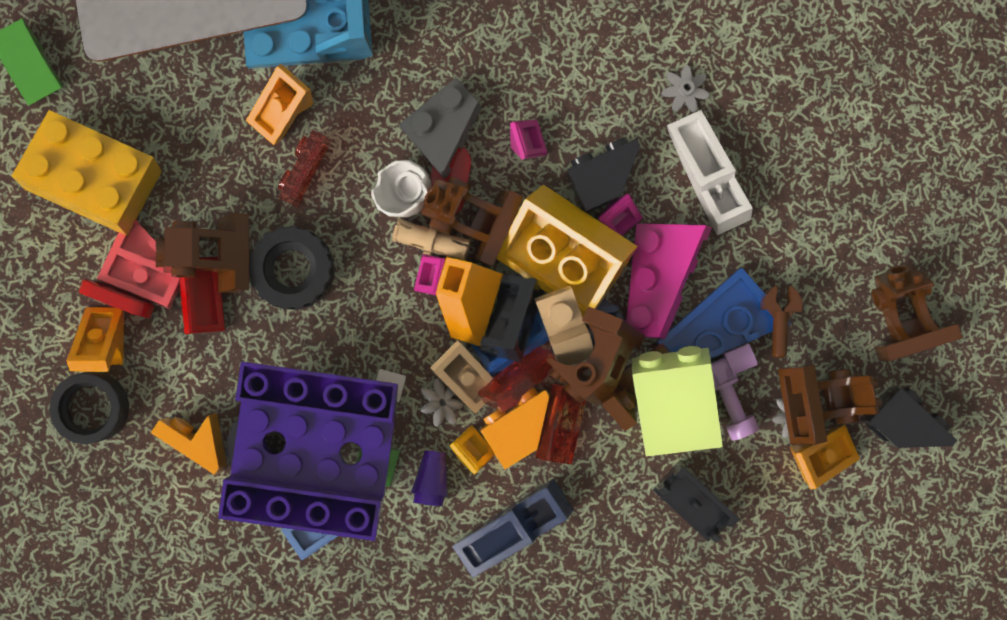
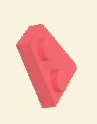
(134, 270)

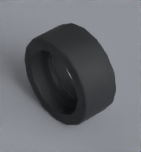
(60, 401)

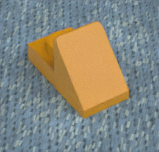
(279, 105)
(98, 340)
(203, 447)
(825, 460)

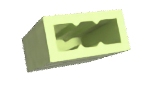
(676, 401)

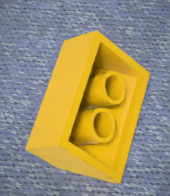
(565, 248)

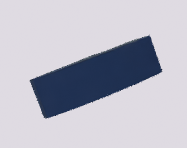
(513, 528)

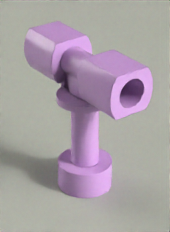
(724, 376)

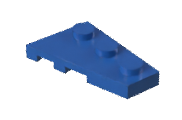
(723, 318)

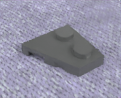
(442, 124)

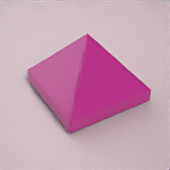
(527, 139)
(621, 215)
(429, 274)

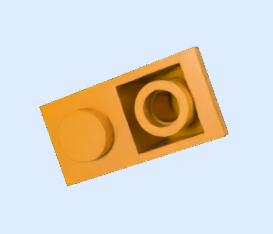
(467, 298)
(517, 431)

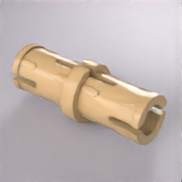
(431, 240)

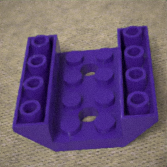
(309, 480)

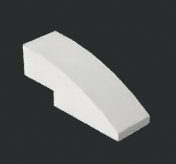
(710, 172)

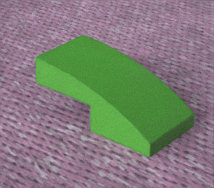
(26, 63)

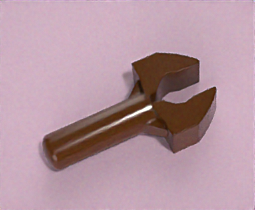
(781, 318)

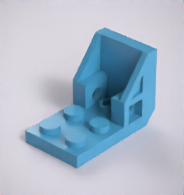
(323, 35)

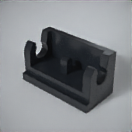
(512, 318)
(695, 503)

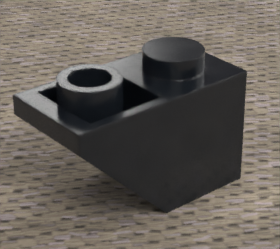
(602, 178)
(905, 423)

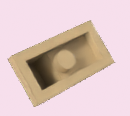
(564, 326)
(462, 375)

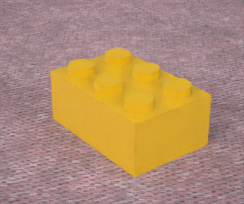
(87, 172)

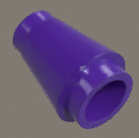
(431, 480)

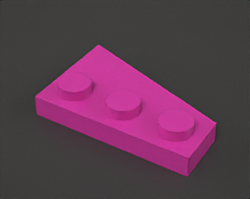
(659, 273)

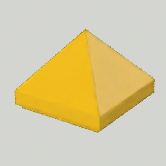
(472, 450)

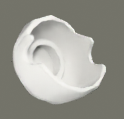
(401, 189)

